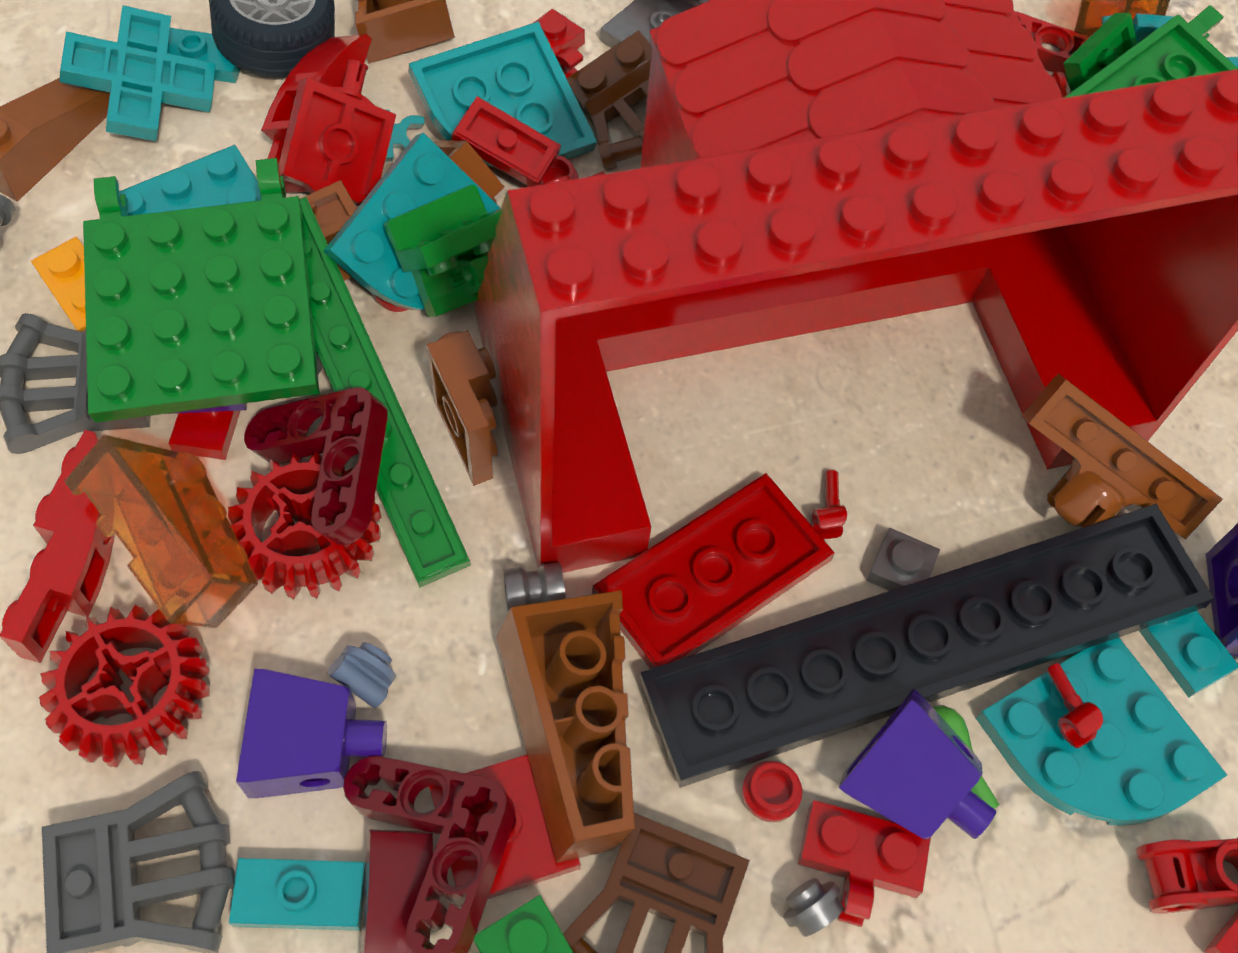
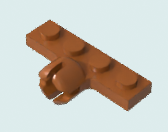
(1112, 465)

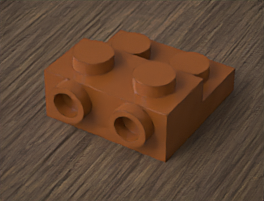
(466, 399)

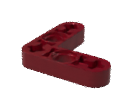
(350, 426)
(451, 821)

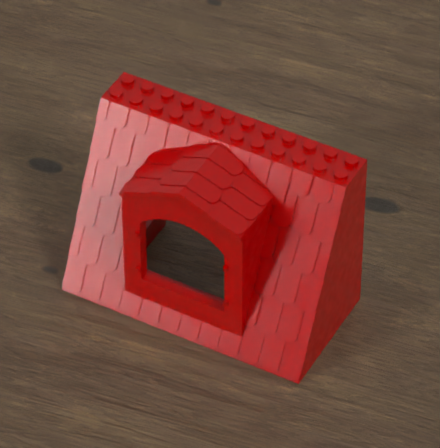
(848, 175)

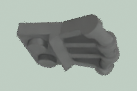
(15, 401)
(94, 883)

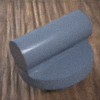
(364, 672)

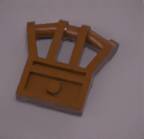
(610, 89)
(670, 878)

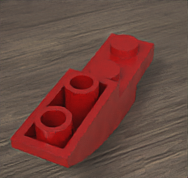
(323, 64)
(67, 571)

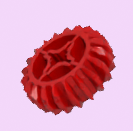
(279, 558)
(77, 702)

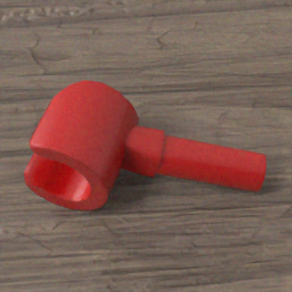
(830, 519)
(1083, 719)

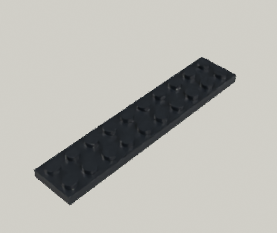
(925, 636)

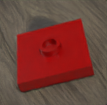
(529, 851)

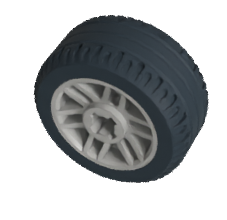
(270, 34)

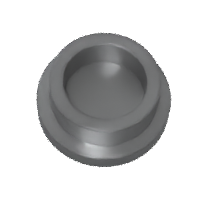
(813, 906)

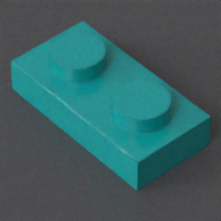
(1190, 652)

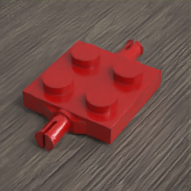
(336, 136)

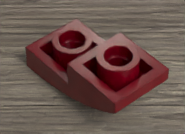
(391, 885)

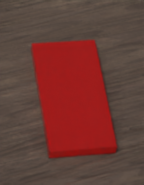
(715, 572)

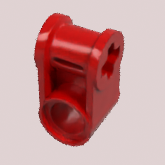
(1189, 874)

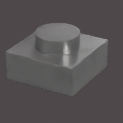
(902, 561)

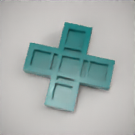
(137, 73)

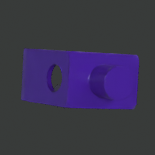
(302, 736)
(919, 773)

